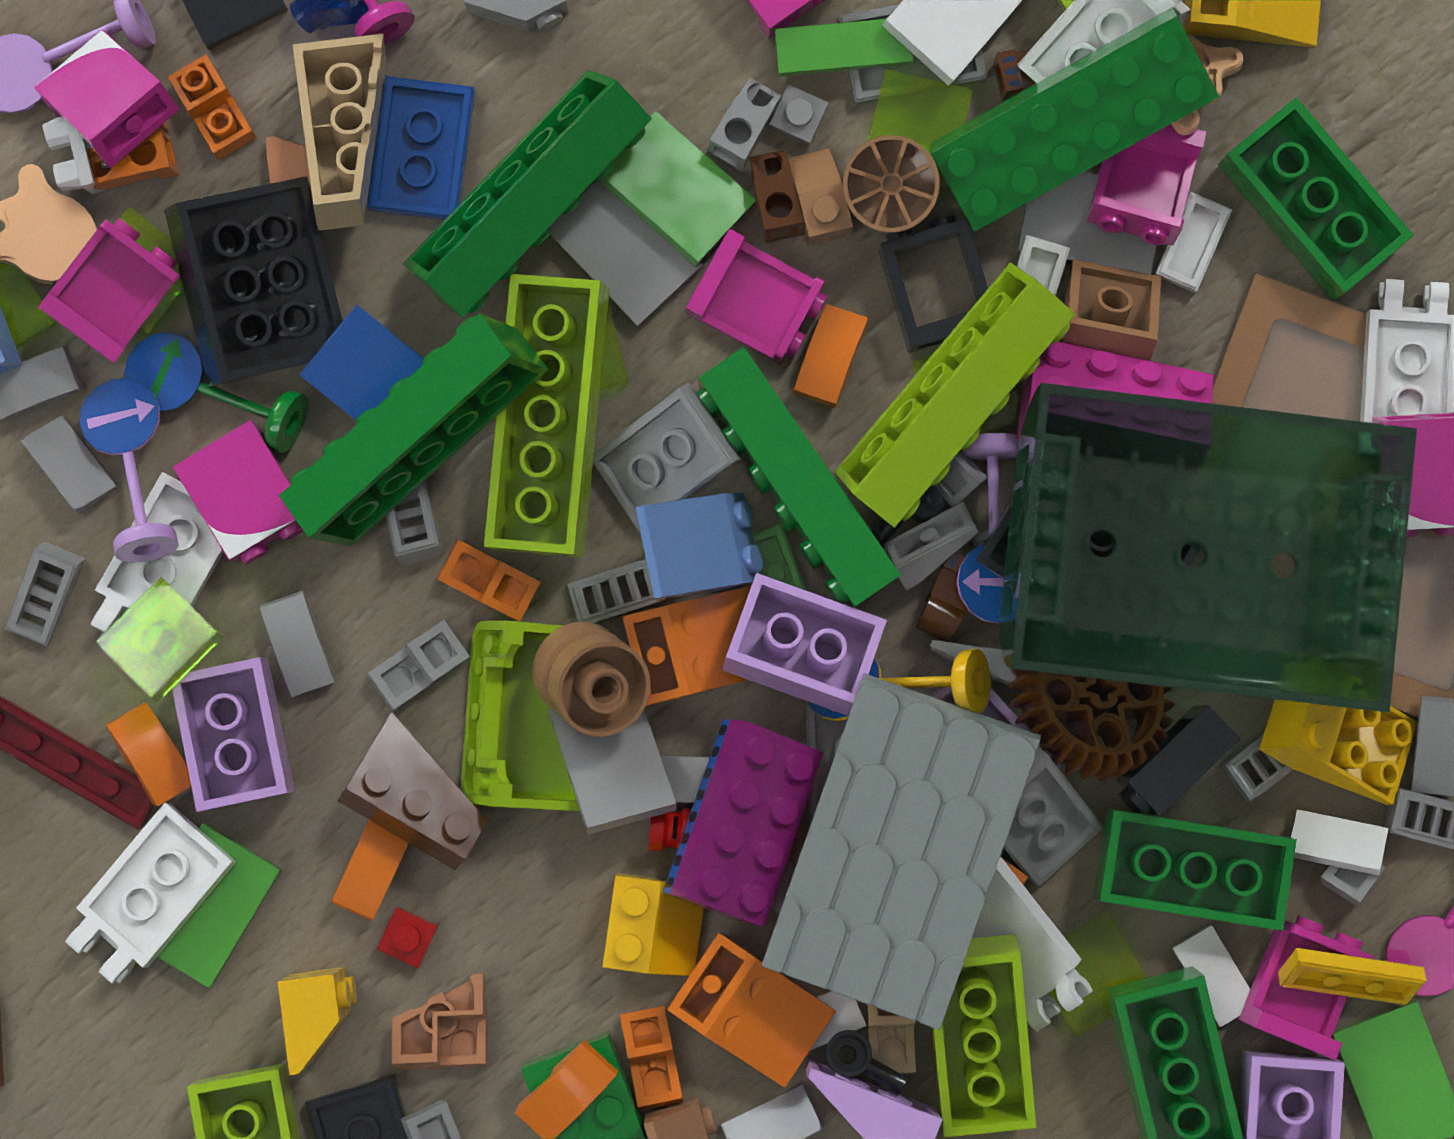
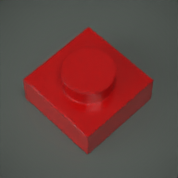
(407, 937)

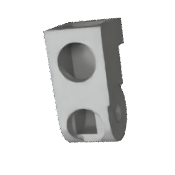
(743, 125)

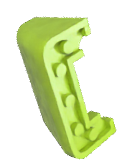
(508, 733)

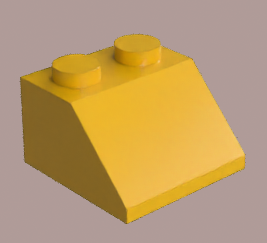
(651, 929)
(312, 1012)

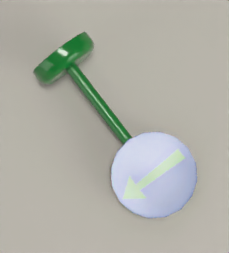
(175, 374)

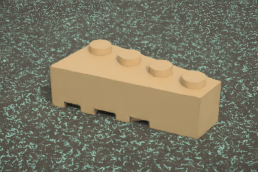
(340, 115)

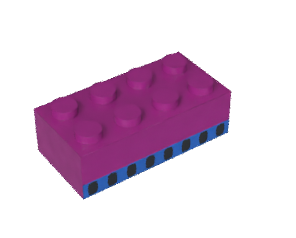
(743, 822)

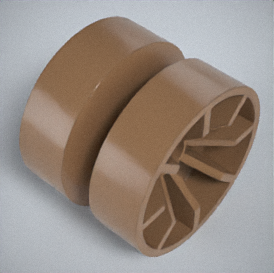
(891, 183)
(591, 679)

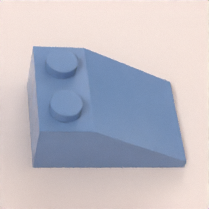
(699, 544)

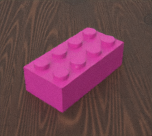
(1108, 371)

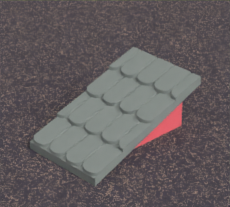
(901, 851)

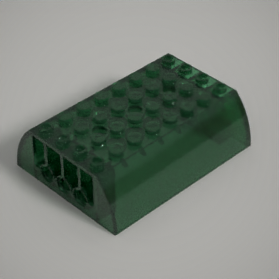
(1241, 491)

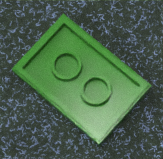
(677, 190)
(221, 920)
(1397, 1075)

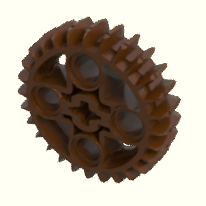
(1082, 707)

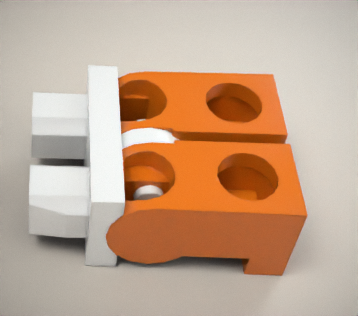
(148, 160)

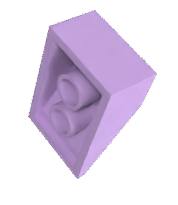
(874, 1109)

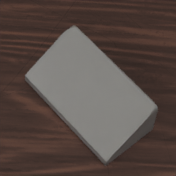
(69, 464)
(781, 1117)

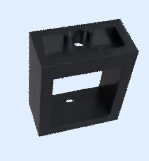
(903, 241)
(1182, 759)

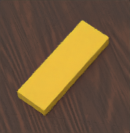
(1351, 976)

